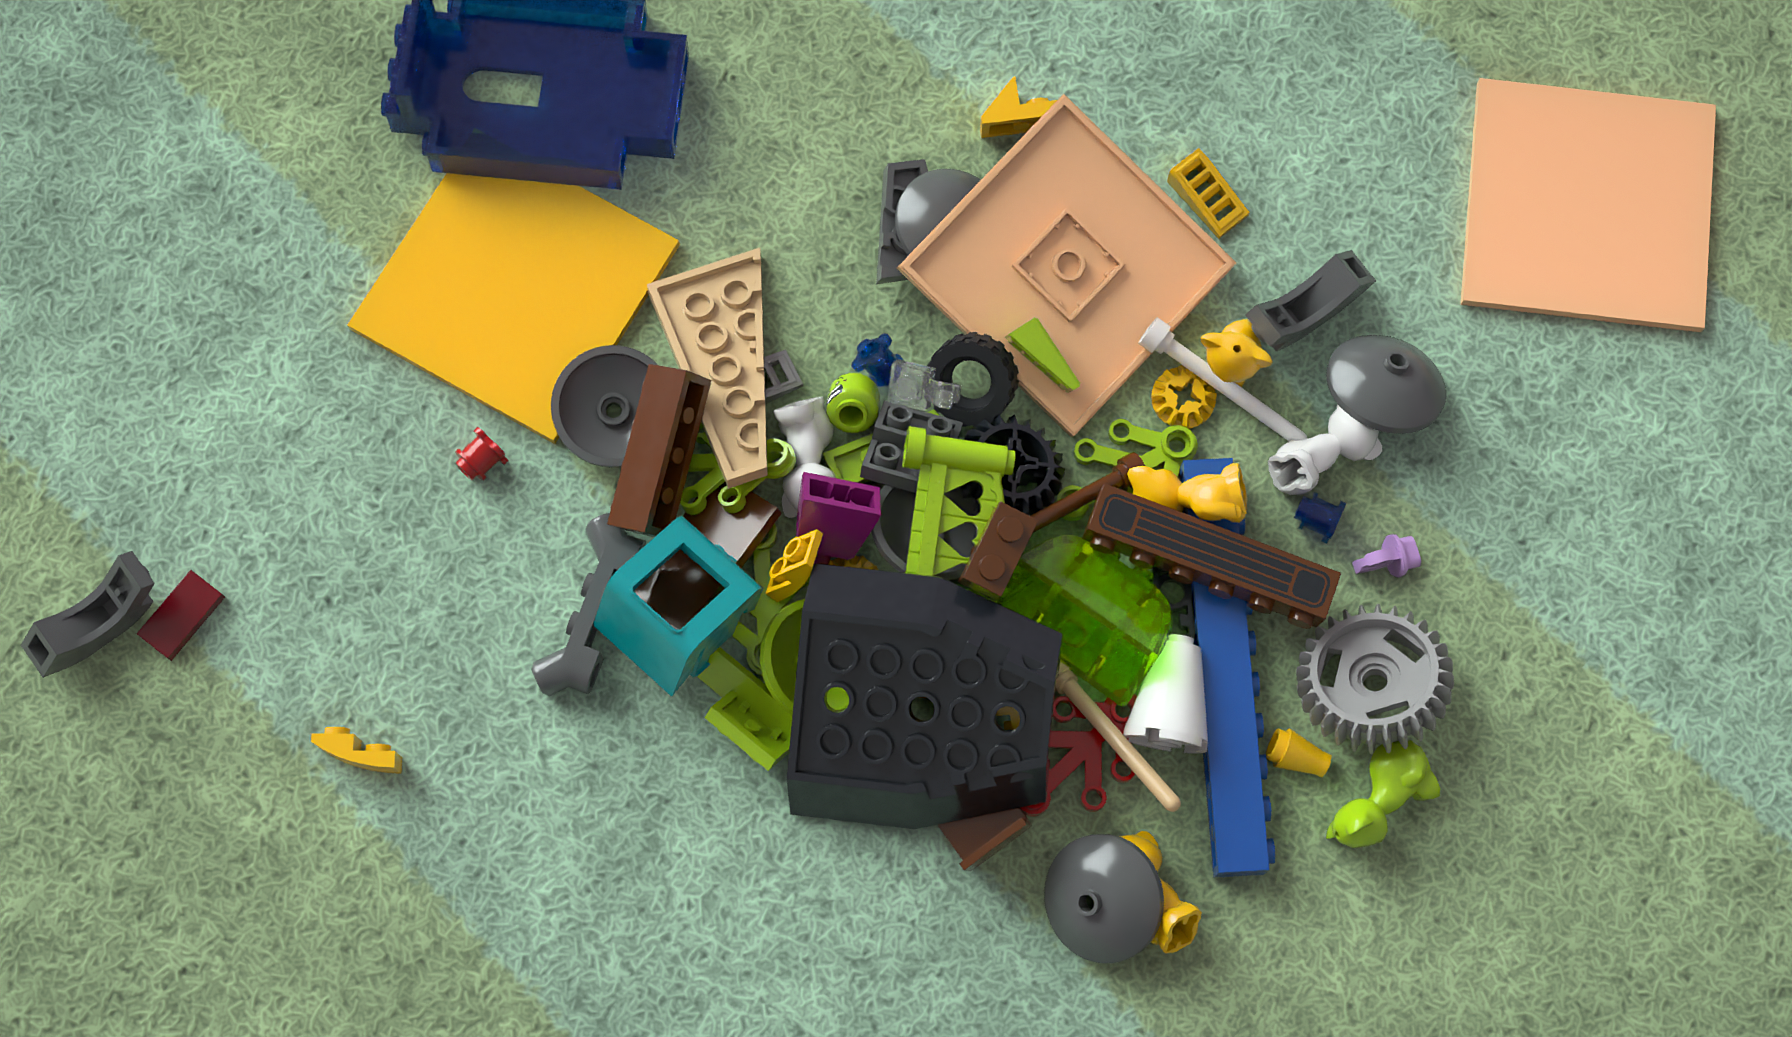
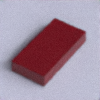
(180, 615)

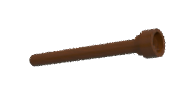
(1088, 493)

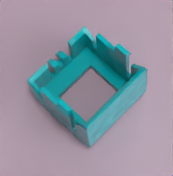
(645, 636)

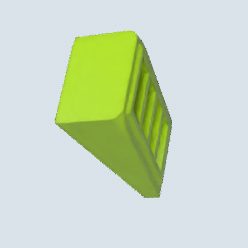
(1039, 349)

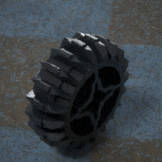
(1032, 464)

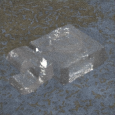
(916, 388)

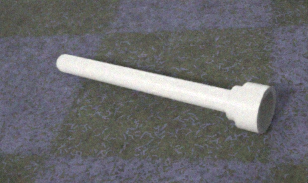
(1160, 339)

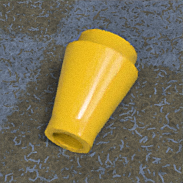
(1295, 753)

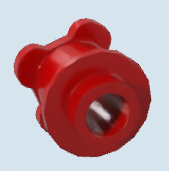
(479, 456)

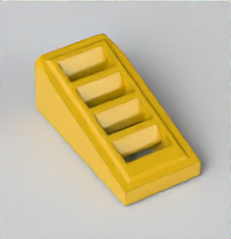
(1196, 202)

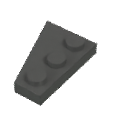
(890, 251)

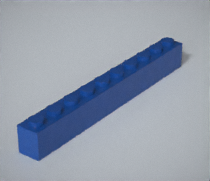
(1232, 757)

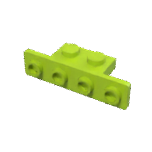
(747, 710)

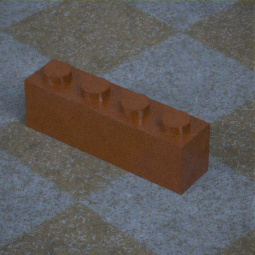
(659, 450)

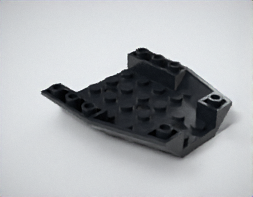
(906, 639)

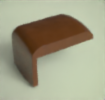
(984, 835)

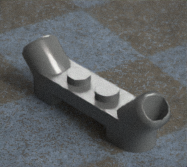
(578, 663)

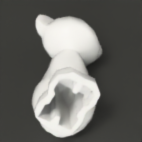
(808, 433)
(1299, 462)

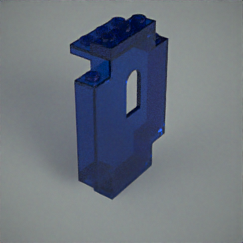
(601, 96)

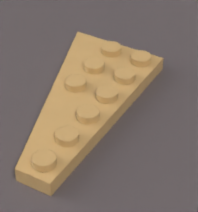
(717, 333)

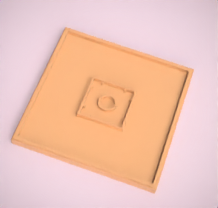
(1589, 205)
(1080, 244)

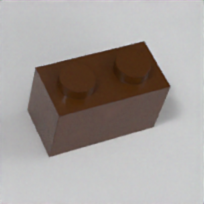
(998, 551)

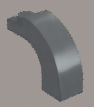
(1312, 302)
(94, 621)

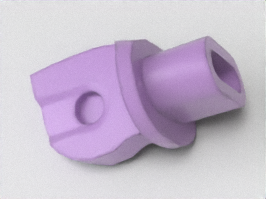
(1396, 555)

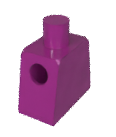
(839, 510)

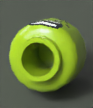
(853, 403)

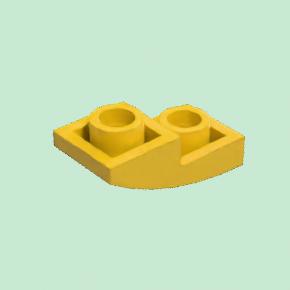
(793, 569)
(347, 748)

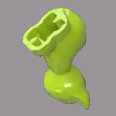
(1394, 780)

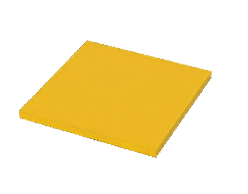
(512, 287)

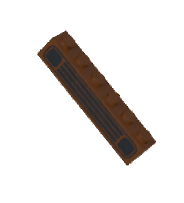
(1211, 557)

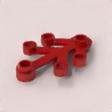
(1085, 747)

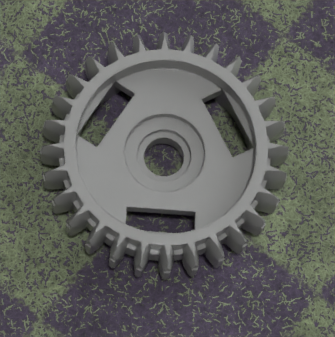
(1365, 652)

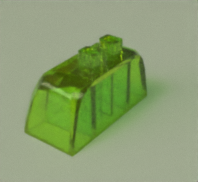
(1107, 612)

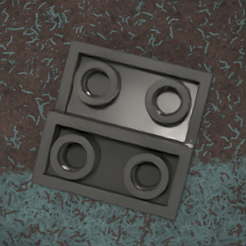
(886, 449)

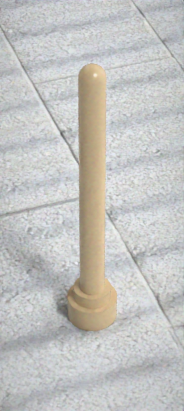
(1067, 684)

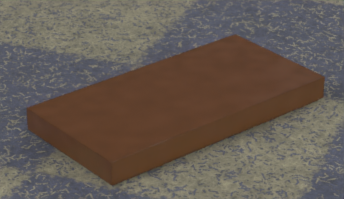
(682, 586)

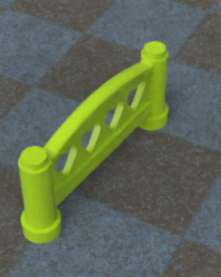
(942, 467)

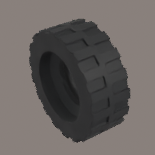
(997, 362)

